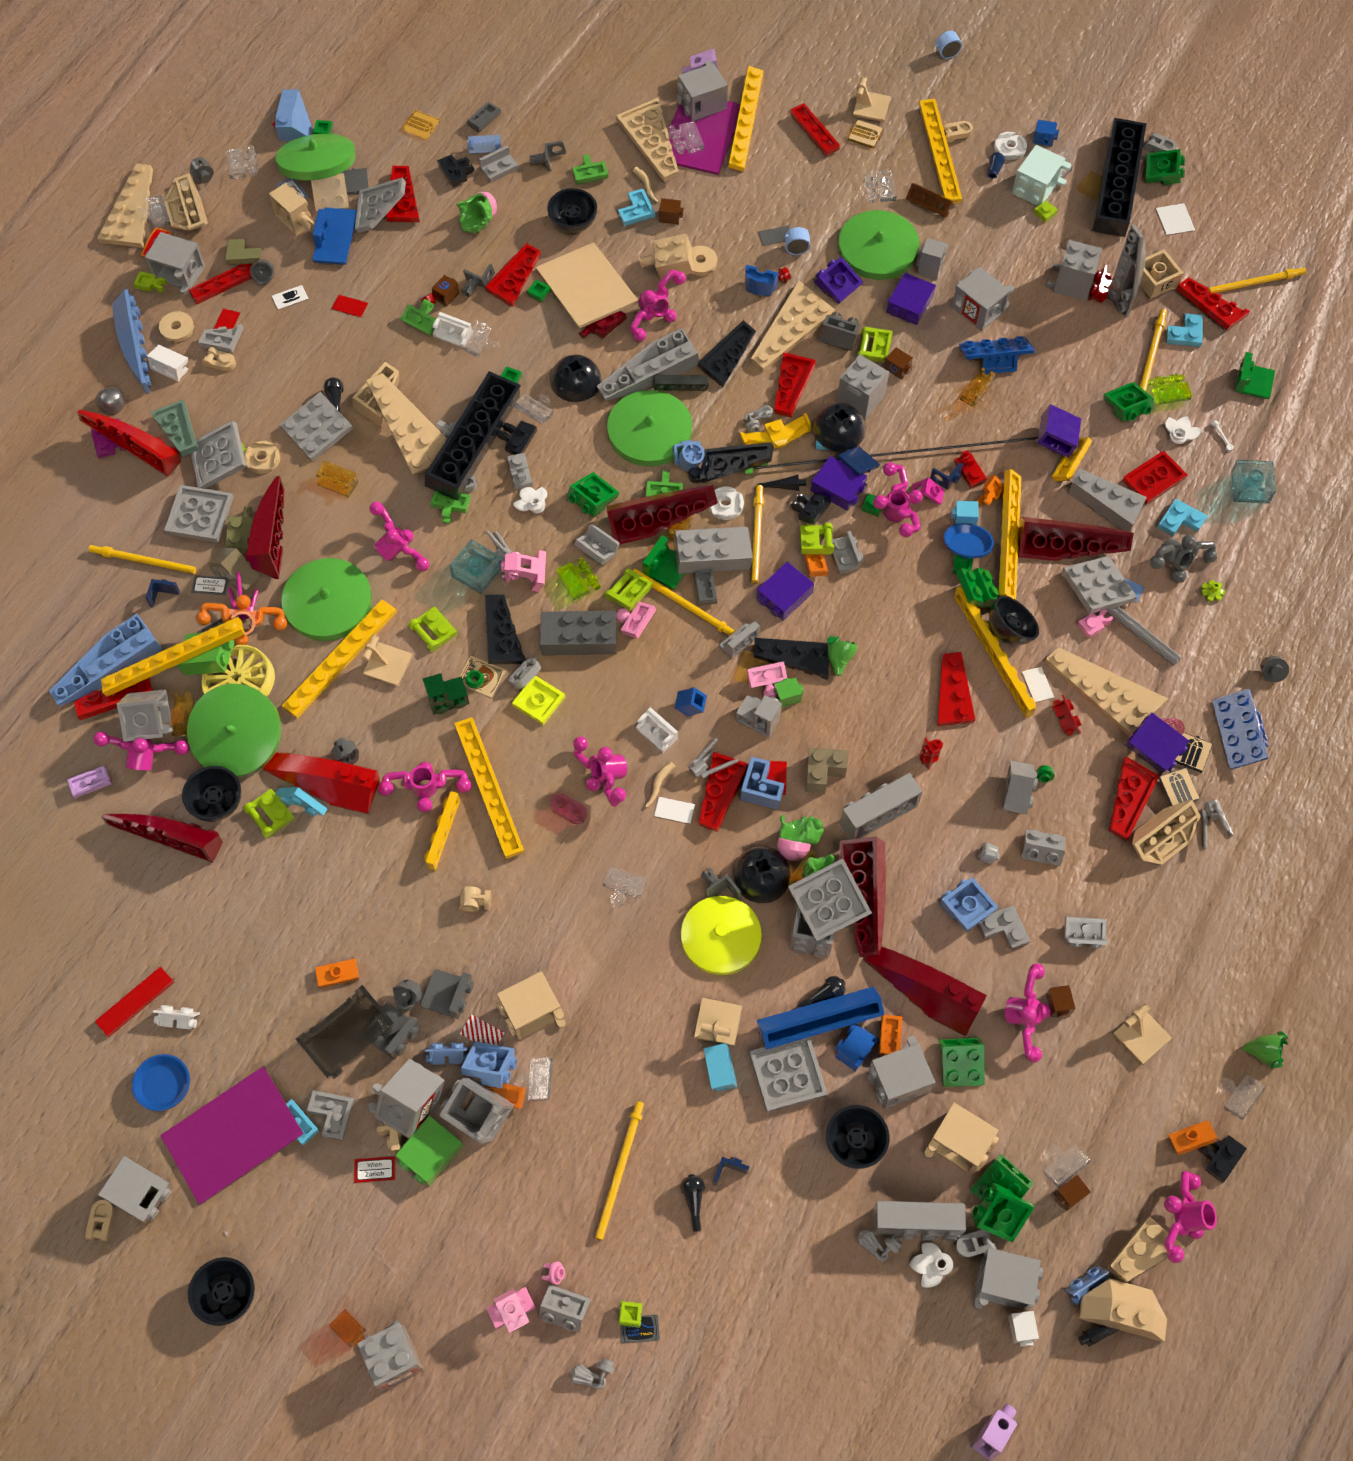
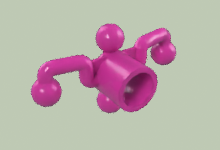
(656, 304)
(896, 504)
(395, 539)
(140, 750)
(604, 769)
(424, 771)
(1028, 1012)
(1189, 1216)

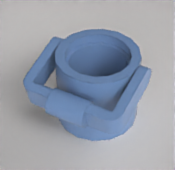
(690, 455)

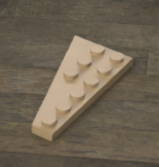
(649, 133)
(121, 225)
(796, 320)
(413, 432)
(1111, 694)

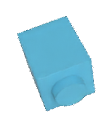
(965, 512)

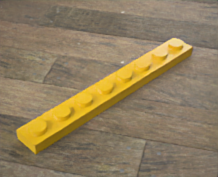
(745, 119)
(940, 150)
(1010, 534)
(172, 656)
(997, 656)
(339, 659)
(489, 788)

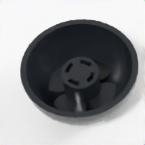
(572, 210)
(575, 378)
(839, 427)
(1012, 622)
(210, 785)
(759, 883)
(865, 1128)
(211, 1286)

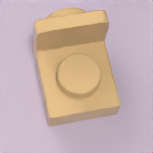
(394, 1141)

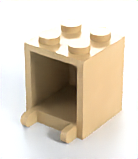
(529, 1006)
(963, 1139)

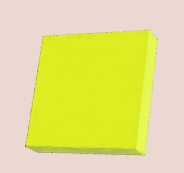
(538, 700)

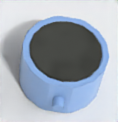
(948, 44)
(797, 241)

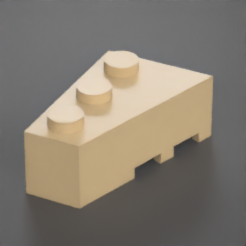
(364, 401)
(1140, 1252)

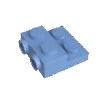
(968, 904)
(490, 1063)

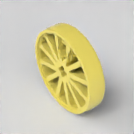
(245, 672)

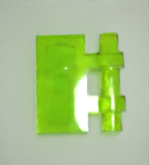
(1172, 392)
(574, 582)

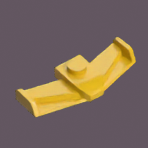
(778, 433)

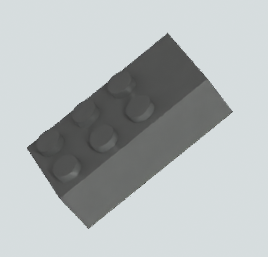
(578, 632)

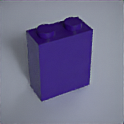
(911, 298)
(1059, 431)
(839, 483)
(784, 591)
(1157, 743)

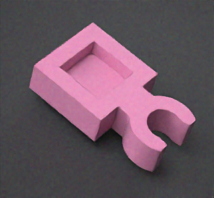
(1094, 624)

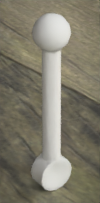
(1229, 447)

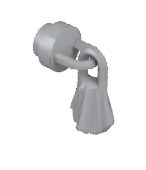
(753, 424)
(868, 1240)
(583, 1376)

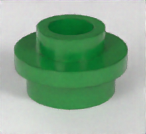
(472, 675)
(1045, 774)

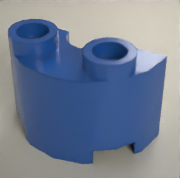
(759, 282)
(855, 1047)

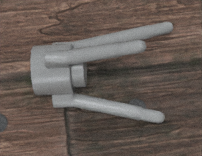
(502, 549)
(699, 766)
(1214, 811)

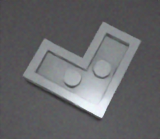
(1008, 923)
(337, 1110)

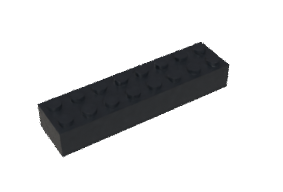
(1119, 177)
(472, 436)

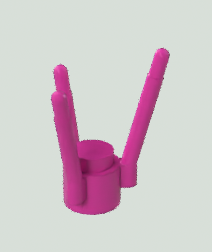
(239, 588)

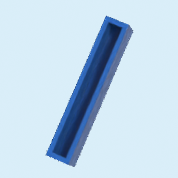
(820, 1017)

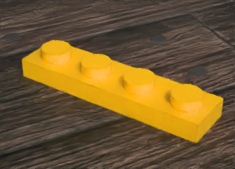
(440, 836)

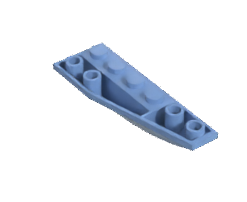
(130, 338)
(113, 652)

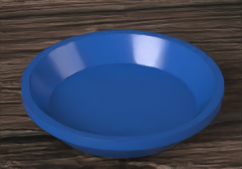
(968, 540)
(161, 1082)

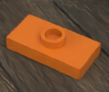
(816, 565)
(337, 973)
(890, 1034)
(511, 1093)
(1193, 1137)

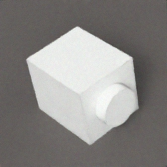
(1023, 1328)

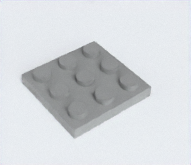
(316, 426)
(218, 455)
(199, 513)
(1099, 584)
(829, 900)
(788, 1074)

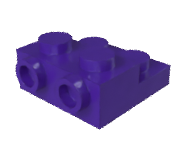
(838, 280)

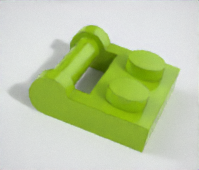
(880, 346)
(810, 539)
(632, 592)
(437, 625)
(273, 808)

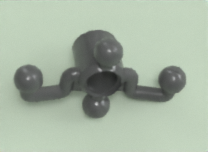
(1182, 554)

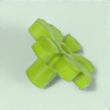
(1212, 590)

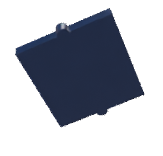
(858, 460)

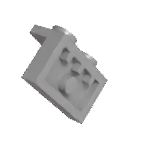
(498, 164)
(846, 554)
(740, 639)
(563, 1308)

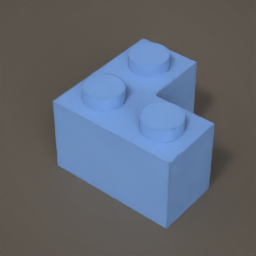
(758, 788)

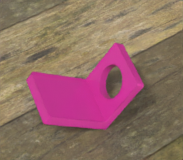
(930, 489)

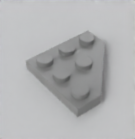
(377, 202)

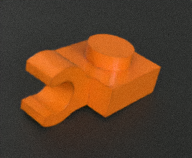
(992, 489)

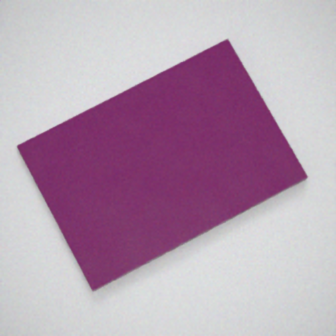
(716, 135)
(231, 1135)

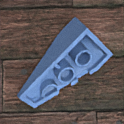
(292, 117)

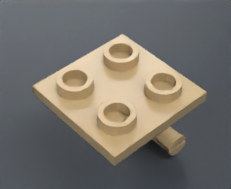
(869, 104)
(330, 192)
(385, 662)
(718, 1021)
(1142, 1034)

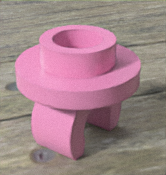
(556, 1272)

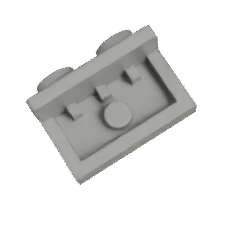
(597, 544)
(1043, 847)
(1085, 931)

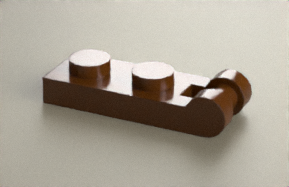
(929, 199)

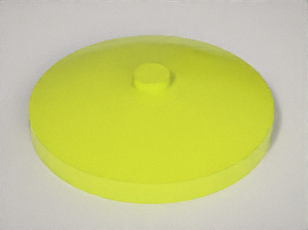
(721, 935)

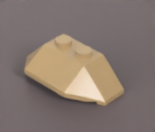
(185, 204)
(1166, 832)
(1125, 1309)

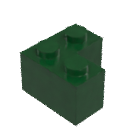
(445, 694)

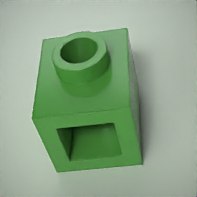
(789, 691)

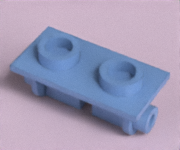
(484, 144)
(438, 1052)
(1081, 1286)

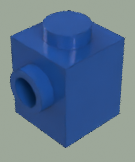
(1045, 133)
(690, 701)

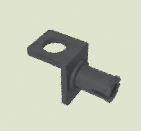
(546, 156)
(475, 280)
(718, 885)

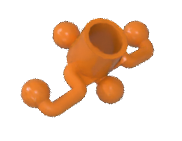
(242, 602)

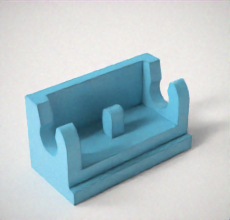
(720, 1067)

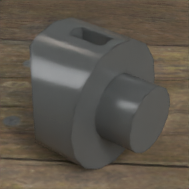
(201, 173)
(262, 271)
(1274, 668)
(342, 749)
(407, 994)

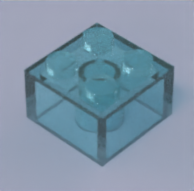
(1253, 481)
(476, 566)

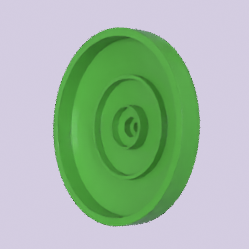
(315, 156)
(878, 244)
(648, 426)
(326, 599)
(234, 729)

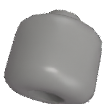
(988, 853)

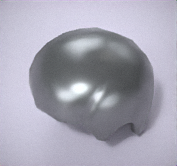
(110, 400)

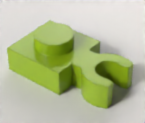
(148, 281)

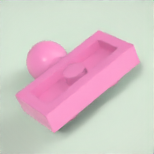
(637, 620)
(766, 676)

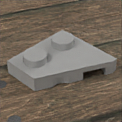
(221, 338)

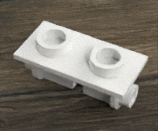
(167, 1015)

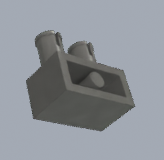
(839, 331)

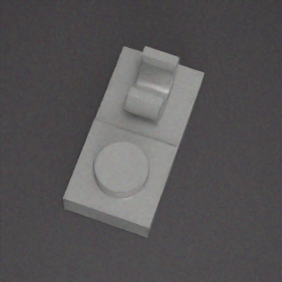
(519, 471)

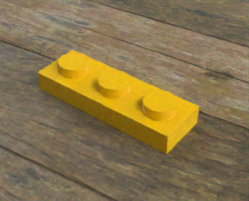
(1068, 465)

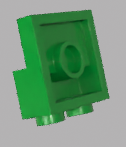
(1165, 167)
(1129, 402)
(592, 494)
(978, 587)
(1001, 1212)

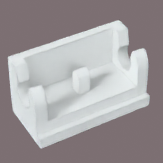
(451, 329)
(167, 362)
(657, 730)

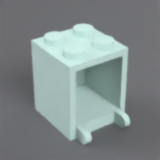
(1039, 175)

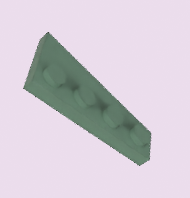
(177, 426)

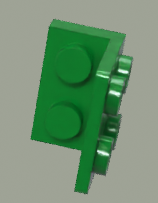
(1254, 379)
(662, 565)
(962, 1062)
(1004, 1174)

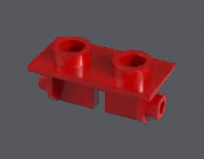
(1101, 280)
(1070, 722)
(930, 752)

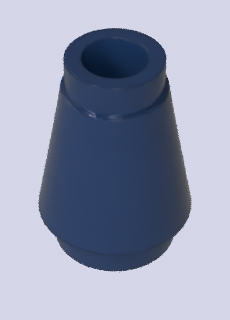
(996, 163)

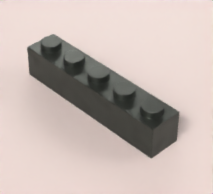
(680, 382)

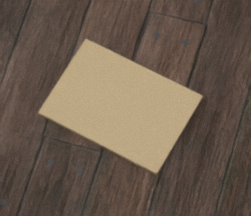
(586, 285)

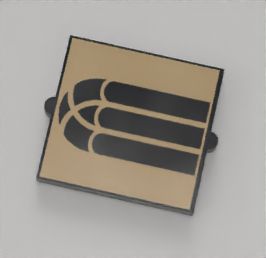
(1196, 754)

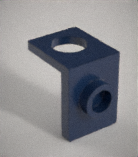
(947, 481)
(160, 586)
(732, 1163)

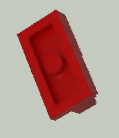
(971, 470)

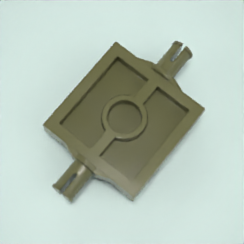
(239, 530)

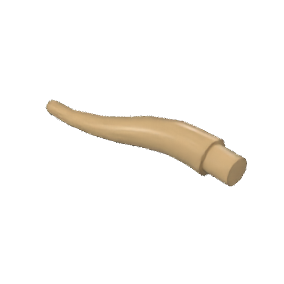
(645, 179)
(661, 775)

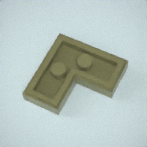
(238, 253)

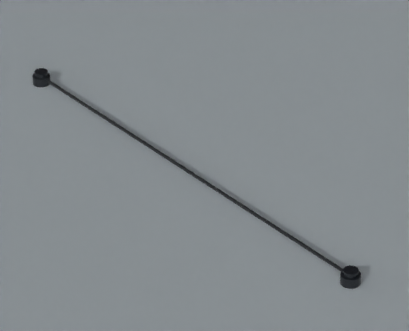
(694, 473)

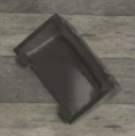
(346, 1033)

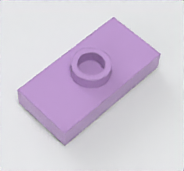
(89, 781)

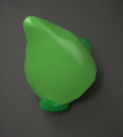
(840, 653)
(1268, 1049)

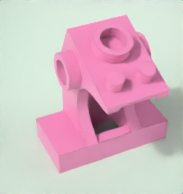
(536, 573)
(511, 1309)

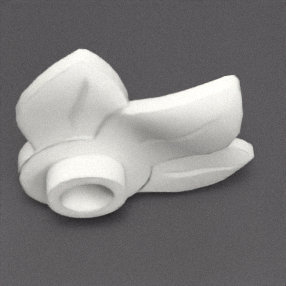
(1182, 429)
(531, 500)
(928, 1265)

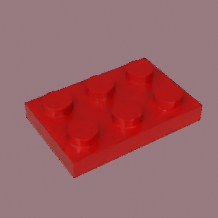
(1155, 477)

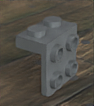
(447, 993)
(403, 1031)

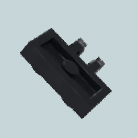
(455, 169)
(520, 436)
(811, 508)
(1224, 1159)

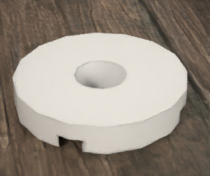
(1010, 153)
(731, 511)

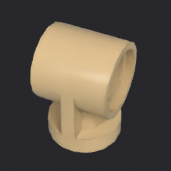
(472, 899)

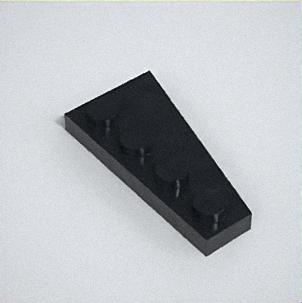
(726, 354)
(733, 459)
(502, 639)
(802, 655)

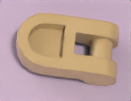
(961, 130)
(224, 362)
(103, 1213)

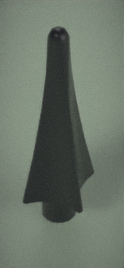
(789, 483)
(1095, 1335)

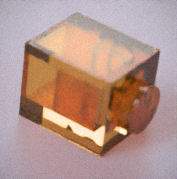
(348, 1328)

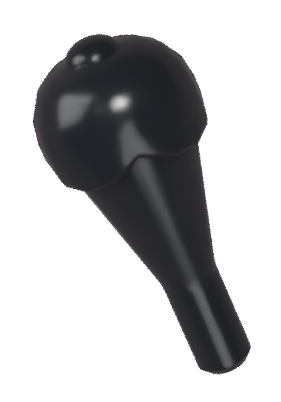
(333, 388)
(830, 989)
(693, 1188)

